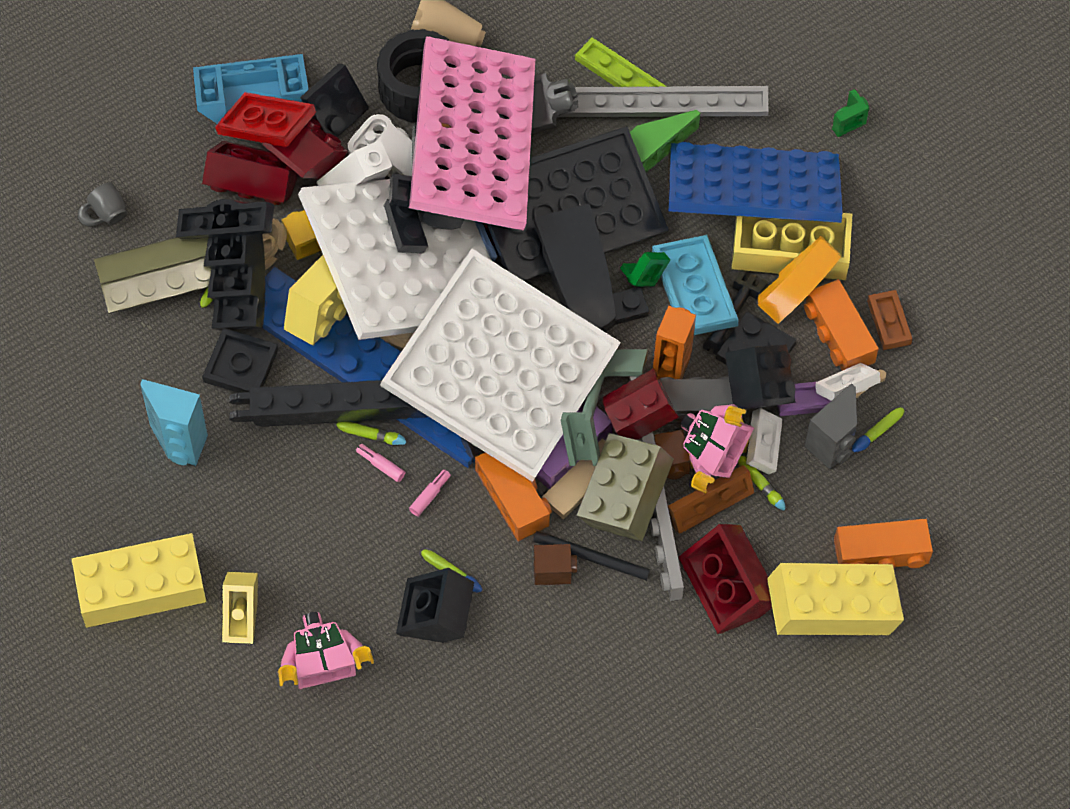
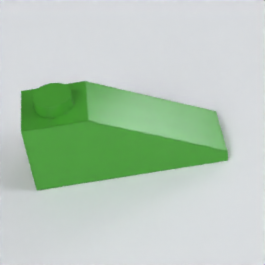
(655, 138)

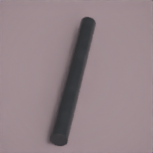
(595, 556)

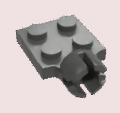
(549, 102)

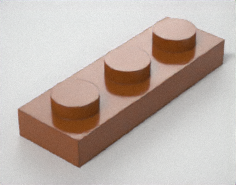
(719, 496)

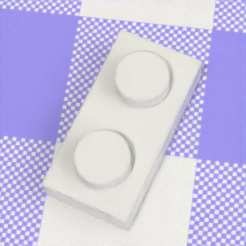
(859, 375)
(764, 441)

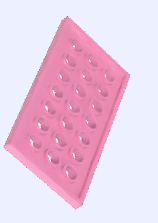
(431, 133)

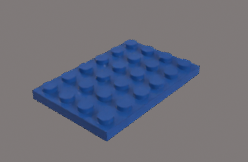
(755, 182)

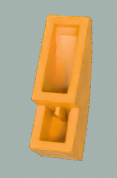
(798, 279)

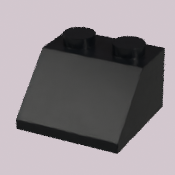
(436, 606)

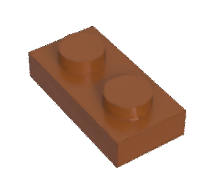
(889, 320)

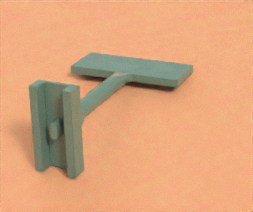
(579, 426)

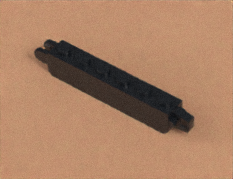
(320, 404)

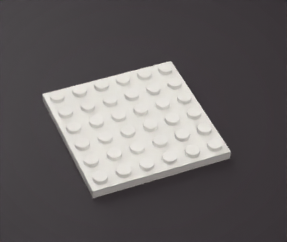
(380, 287)
(500, 364)

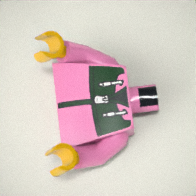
(715, 442)
(321, 654)

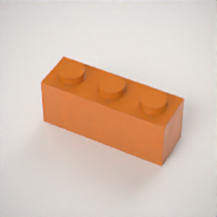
(840, 326)
(674, 343)
(514, 497)
(885, 543)

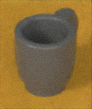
(106, 204)

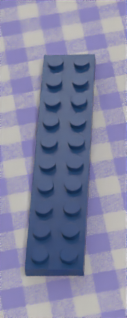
(350, 359)

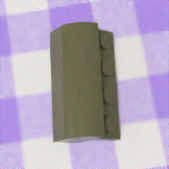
(152, 273)

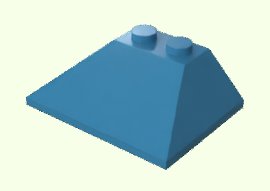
(223, 84)

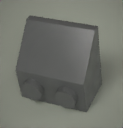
(833, 429)

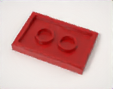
(265, 119)

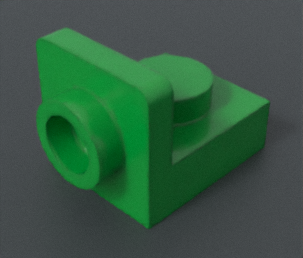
(852, 115)
(647, 269)

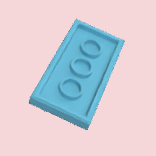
(697, 283)

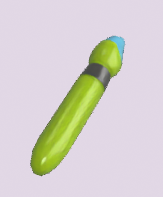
(390, 438)
(763, 485)

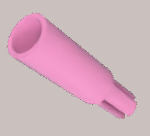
(381, 463)
(429, 493)

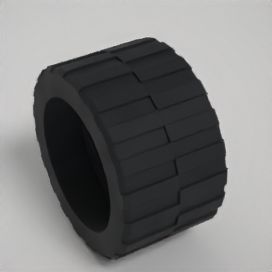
(397, 54)

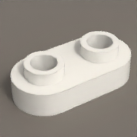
(366, 133)

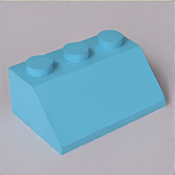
(176, 421)

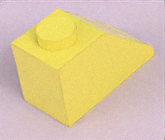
(239, 607)

